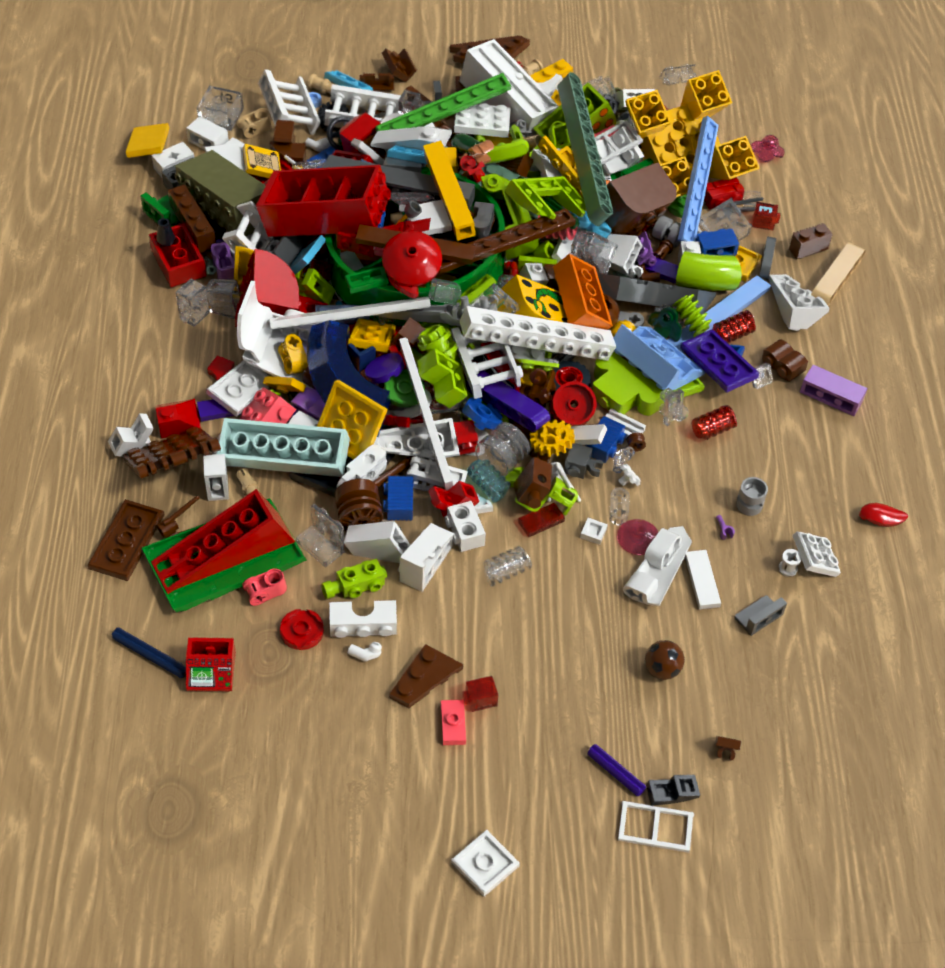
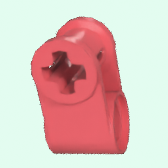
(264, 586)

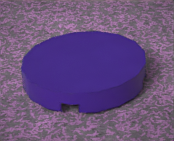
(384, 367)

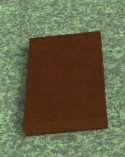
(124, 539)

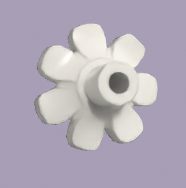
(629, 476)

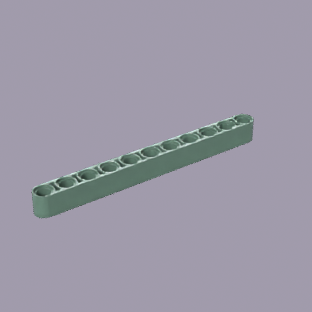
(585, 150)

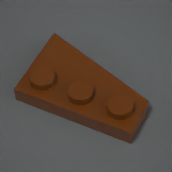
(423, 675)

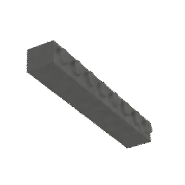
(405, 181)

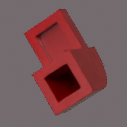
(466, 436)
(457, 494)

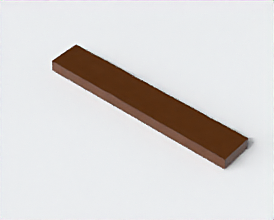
(450, 250)

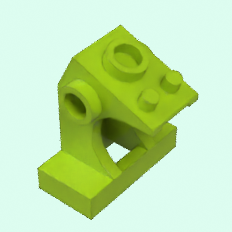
(323, 293)

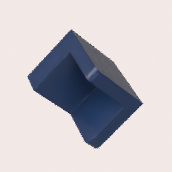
(361, 357)

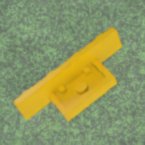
(562, 161)

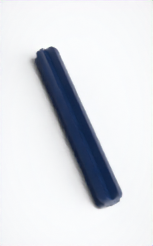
(149, 652)

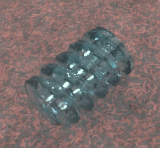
(488, 479)

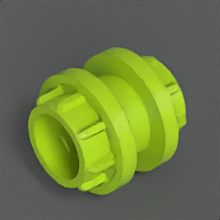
(437, 338)

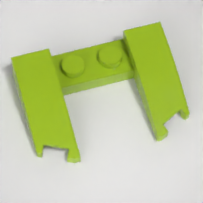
(528, 192)

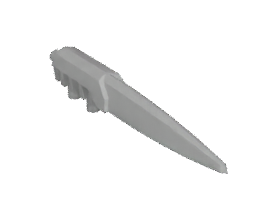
(441, 314)

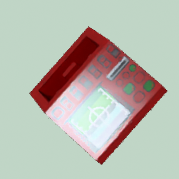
(210, 664)

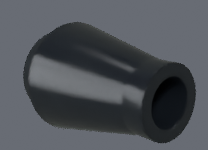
(165, 234)

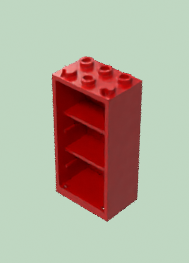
(323, 200)

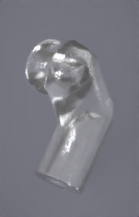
(621, 457)

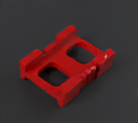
(402, 421)

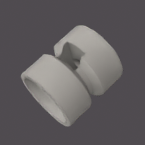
(667, 230)
(751, 496)

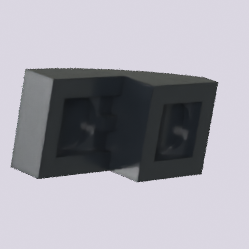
(676, 790)

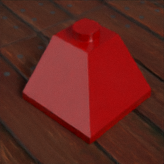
(177, 417)

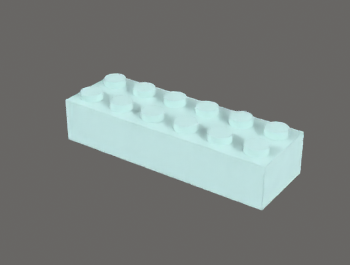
(284, 447)

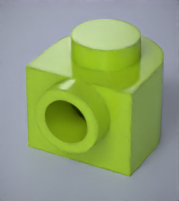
(544, 250)

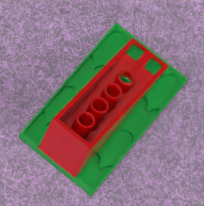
(223, 552)

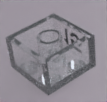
(221, 106)

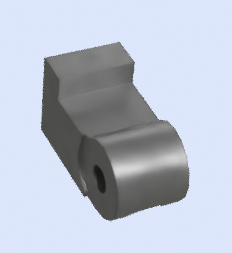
(483, 219)

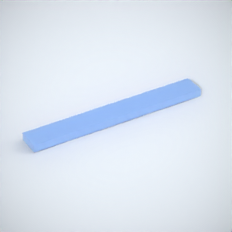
(698, 180)
(729, 306)

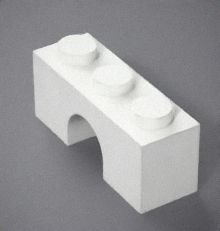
(346, 623)

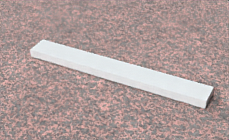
(350, 312)
(426, 414)

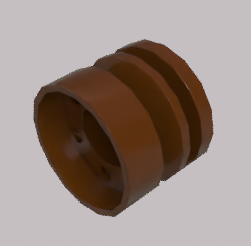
(358, 503)

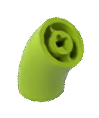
(708, 272)

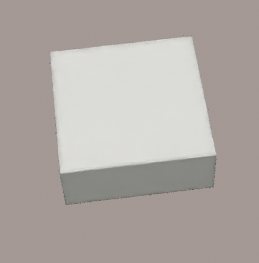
(593, 531)

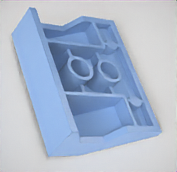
(656, 357)

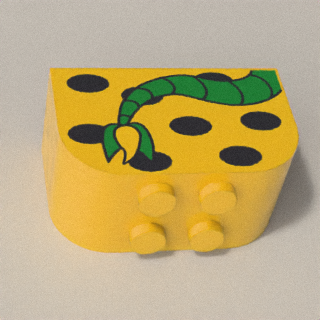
(535, 299)

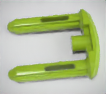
(507, 151)

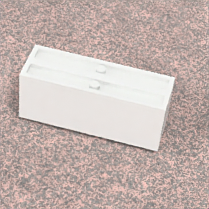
(525, 98)

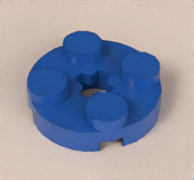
(482, 415)

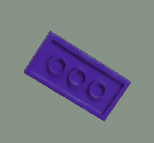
(719, 360)

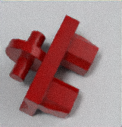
(472, 170)

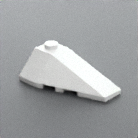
(410, 137)
(415, 440)

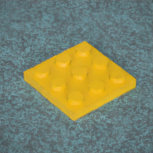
(355, 413)

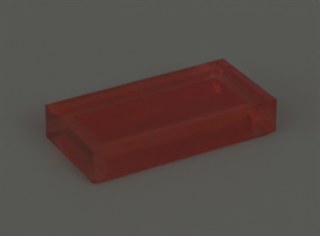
(541, 520)

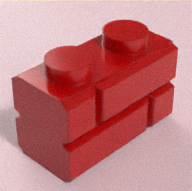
(721, 191)

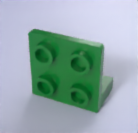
(158, 209)

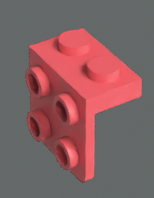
(268, 408)

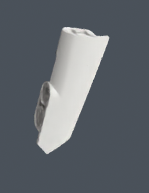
(660, 566)

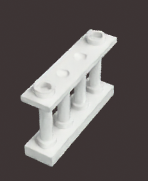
(360, 98)
(279, 109)
(237, 237)
(472, 369)

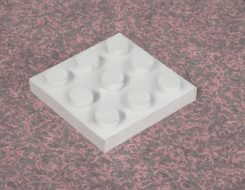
(484, 120)

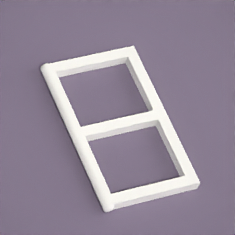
(618, 151)
(654, 843)

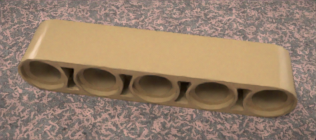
(839, 273)

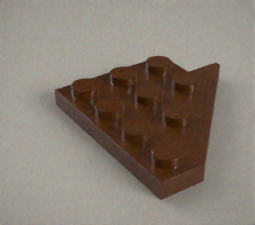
(512, 45)

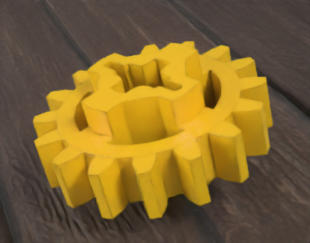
(552, 438)

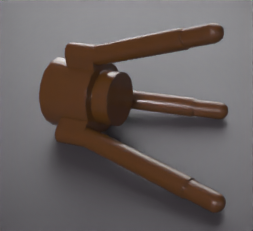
(169, 526)

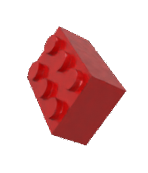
(181, 259)

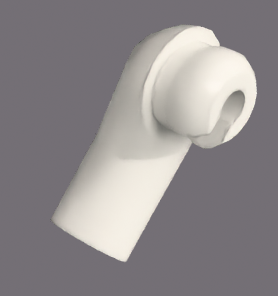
(365, 654)

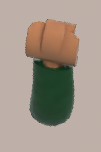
(467, 145)

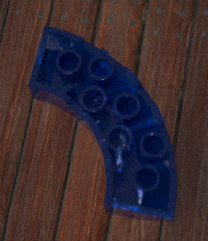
(330, 362)

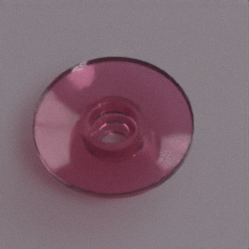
(631, 540)

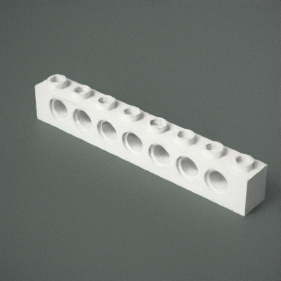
(537, 333)

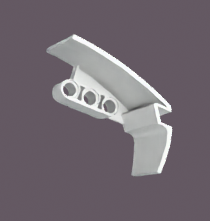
(262, 341)

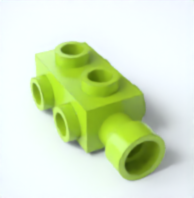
(356, 579)

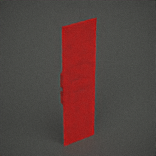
(418, 225)

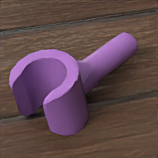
(725, 529)

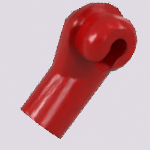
(512, 267)

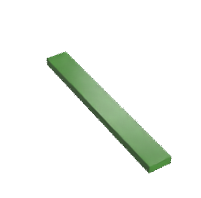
(450, 104)

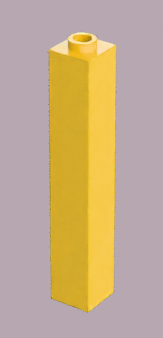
(449, 190)

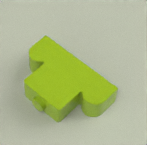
(624, 386)

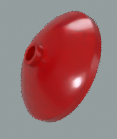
(412, 268)

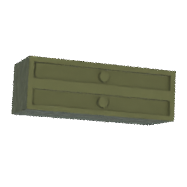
(219, 188)

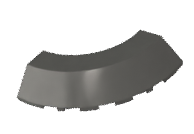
(650, 292)

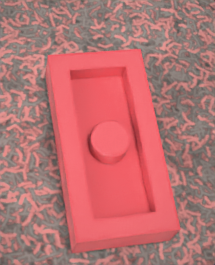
(453, 722)

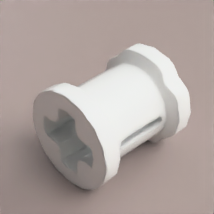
(787, 558)

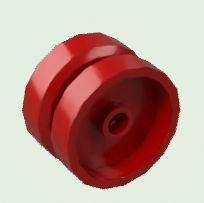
(575, 393)

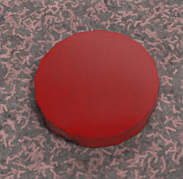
(301, 629)

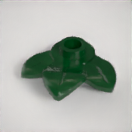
(665, 326)

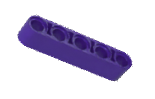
(513, 404)

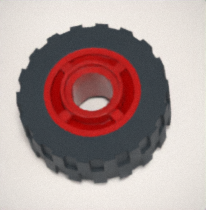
(571, 371)

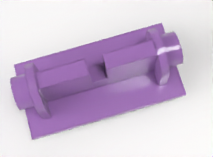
(646, 253)

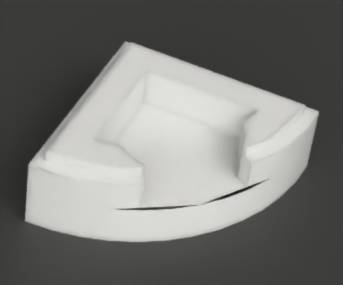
(483, 506)

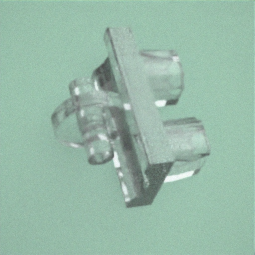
(673, 406)

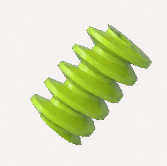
(692, 315)

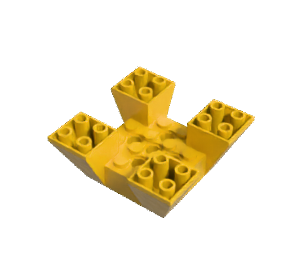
(656, 126)

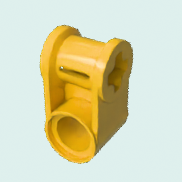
(293, 354)

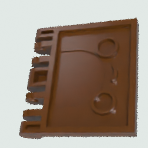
(172, 451)

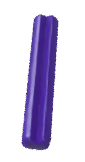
(616, 770)

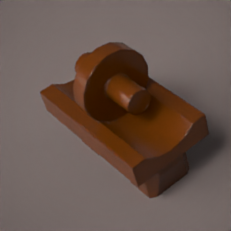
(542, 385)

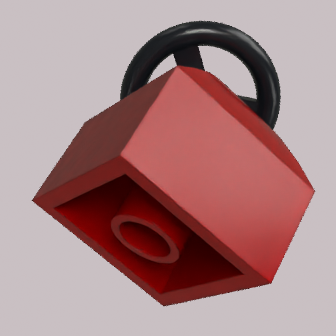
(358, 128)

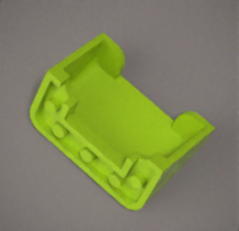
(496, 187)

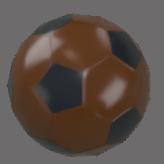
(664, 659)

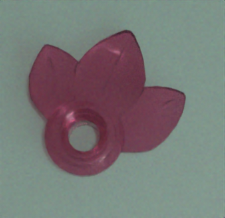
(768, 148)

